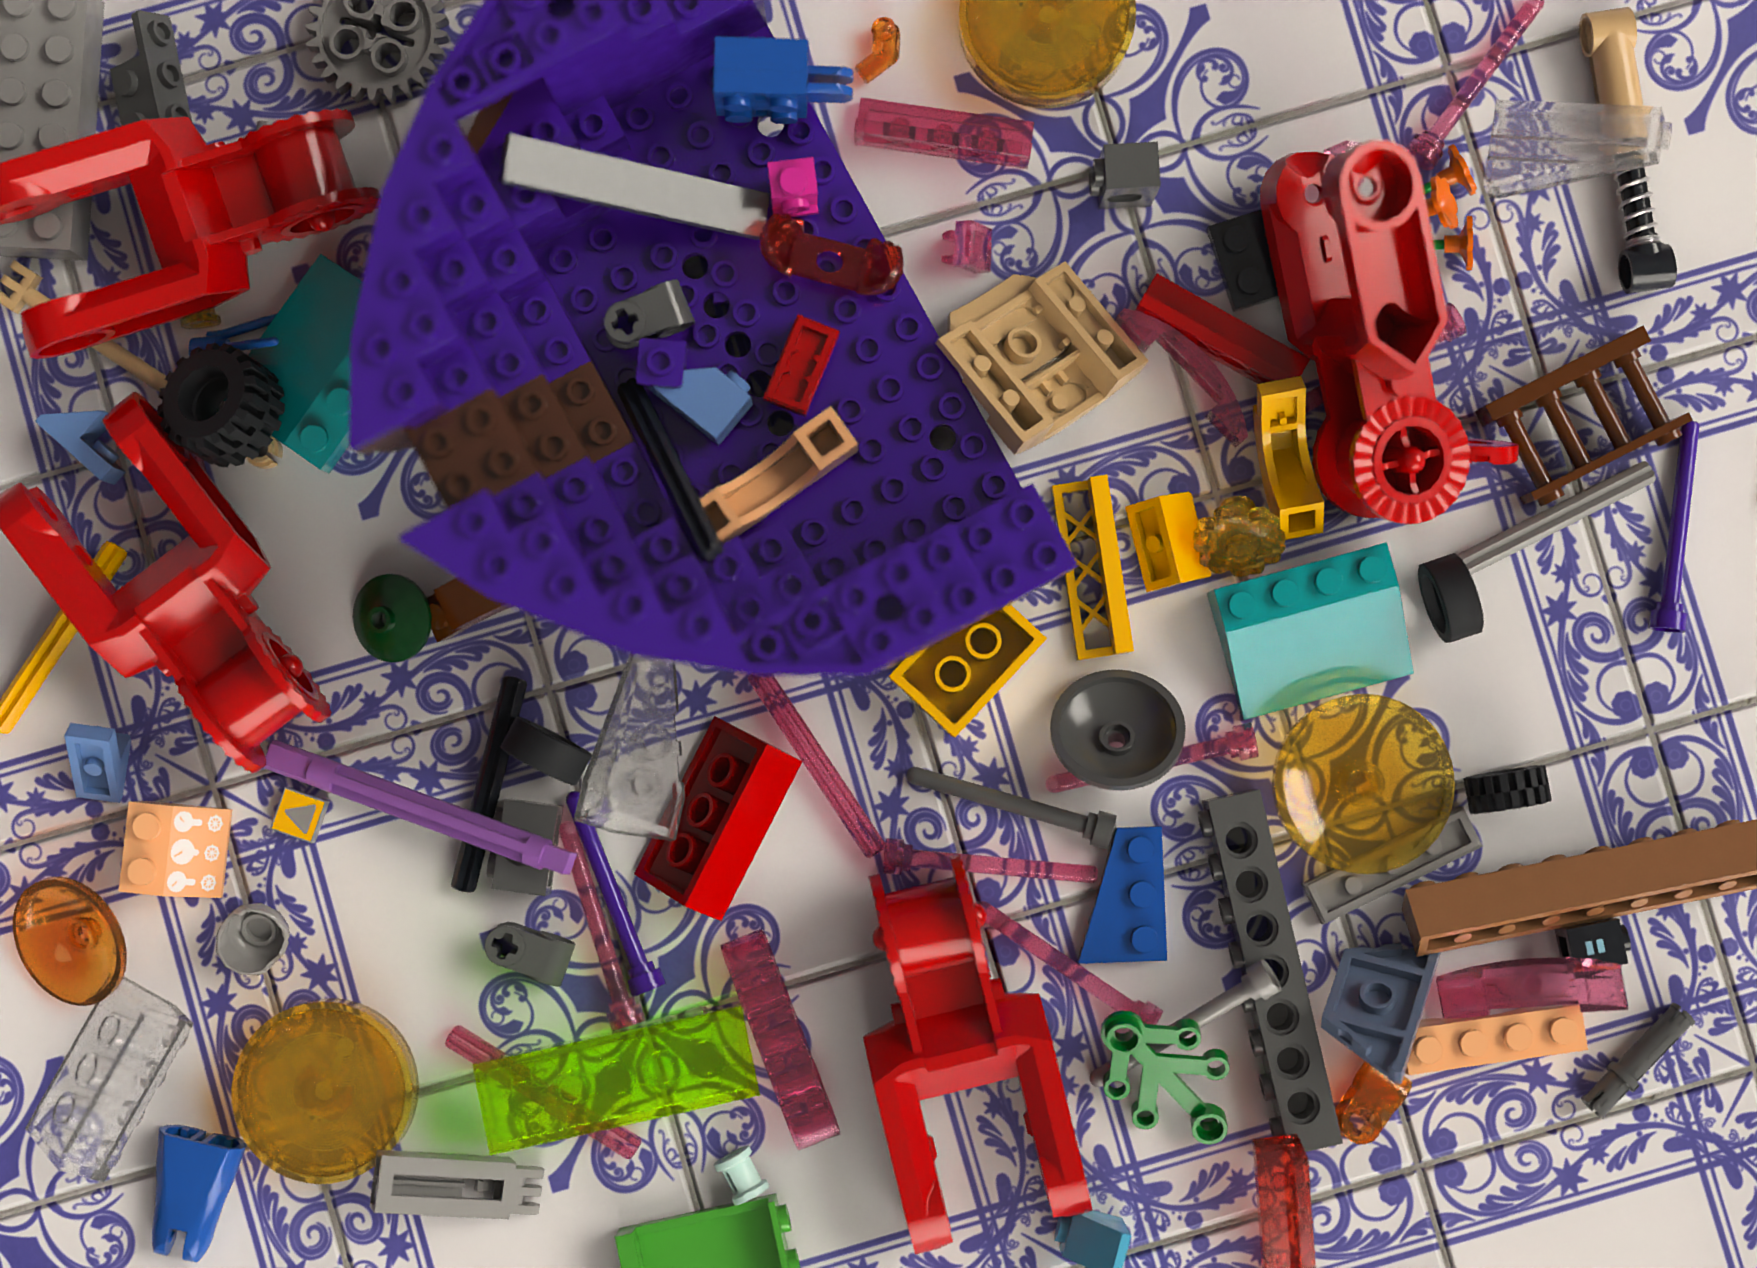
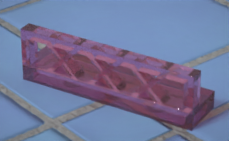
(943, 133)

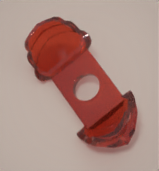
(795, 253)

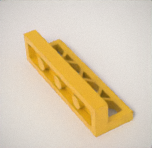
(1109, 567)

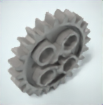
(363, 68)

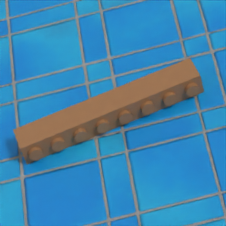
(1581, 887)

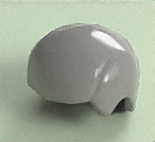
(252, 939)

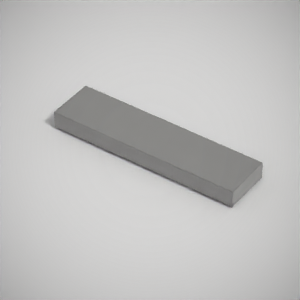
(1341, 892)

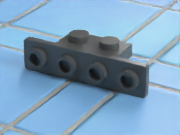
(152, 81)

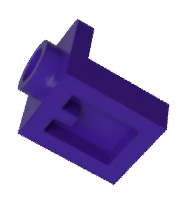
(661, 363)

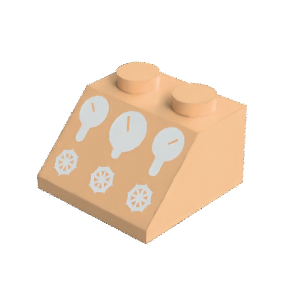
(175, 850)

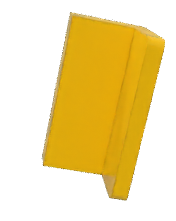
(1164, 540)

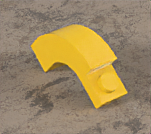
(1285, 457)

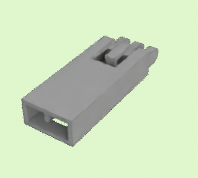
(435, 1181)

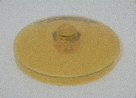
(1363, 783)

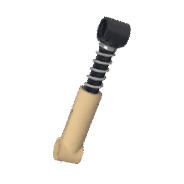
(1609, 42)

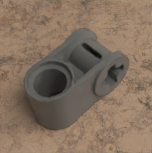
(657, 314)
(538, 956)

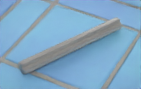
(1558, 517)

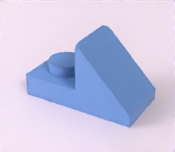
(77, 435)
(97, 761)

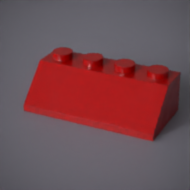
(726, 812)

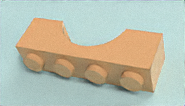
(780, 476)
(1496, 1038)

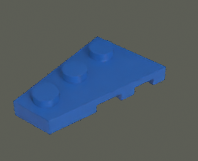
(1130, 902)

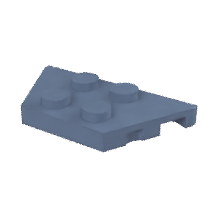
(1379, 1004)

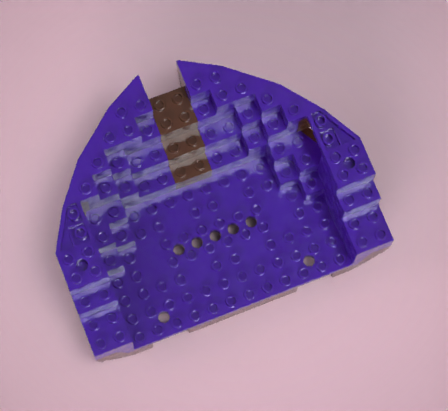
(497, 367)

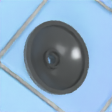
(1117, 709)

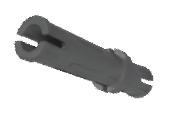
(1637, 1061)

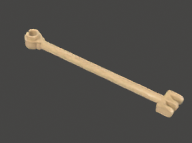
(26, 293)

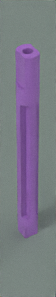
(418, 808)

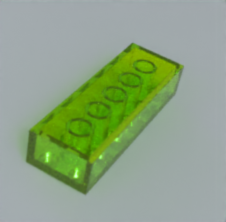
(615, 1079)

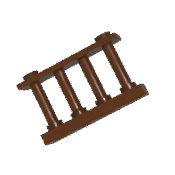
(1585, 374)

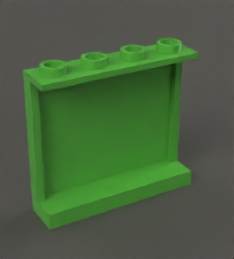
(712, 1238)

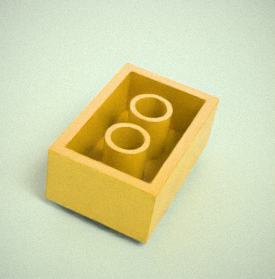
(968, 668)

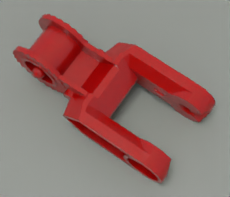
(200, 207)
(1368, 308)
(187, 608)
(954, 1036)

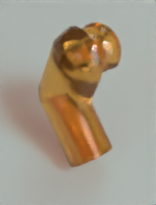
(884, 52)

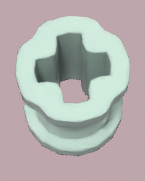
(741, 1175)

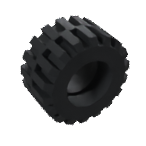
(199, 389)

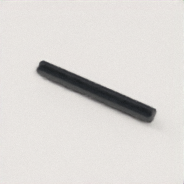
(670, 470)
(489, 778)

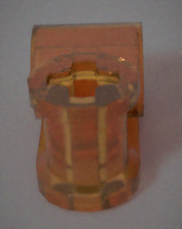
(1373, 1099)

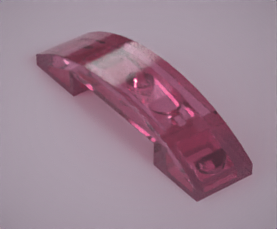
(1147, 330)
(1532, 983)

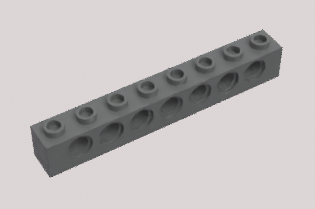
(1318, 1123)

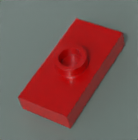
(801, 365)

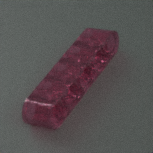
(780, 1039)

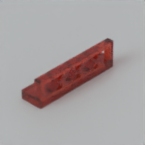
(1284, 1202)

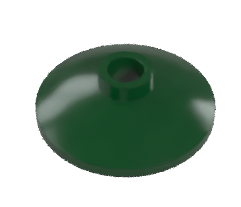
(406, 618)

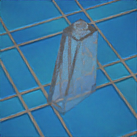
(1564, 143)

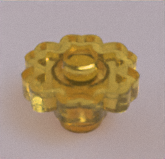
(1239, 538)

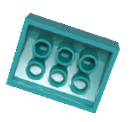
(314, 362)
(1312, 631)

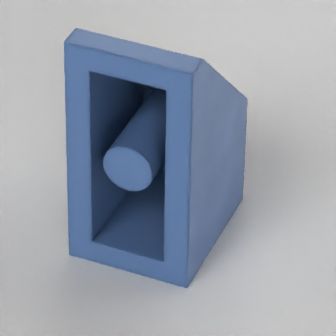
(709, 401)

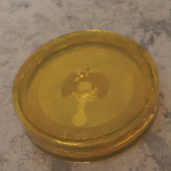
(1046, 48)
(324, 1090)

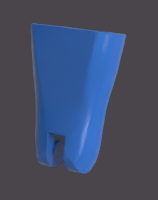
(192, 1186)

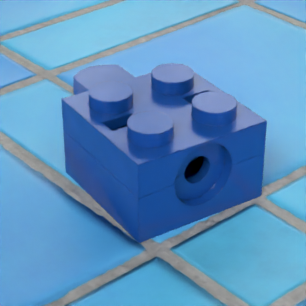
(773, 80)

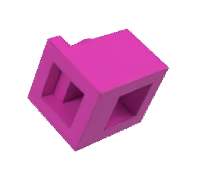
(793, 187)

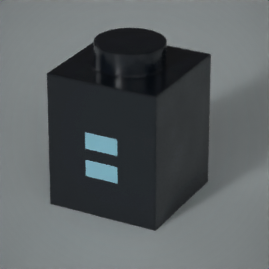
(1595, 940)

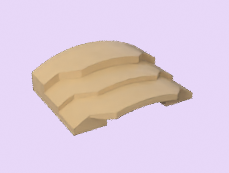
(1039, 354)

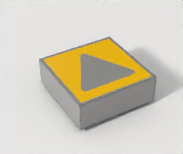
(299, 815)

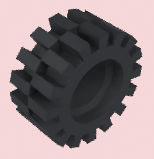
(1507, 789)

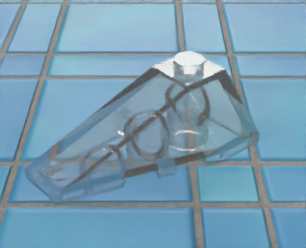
(634, 767)

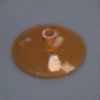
(69, 940)

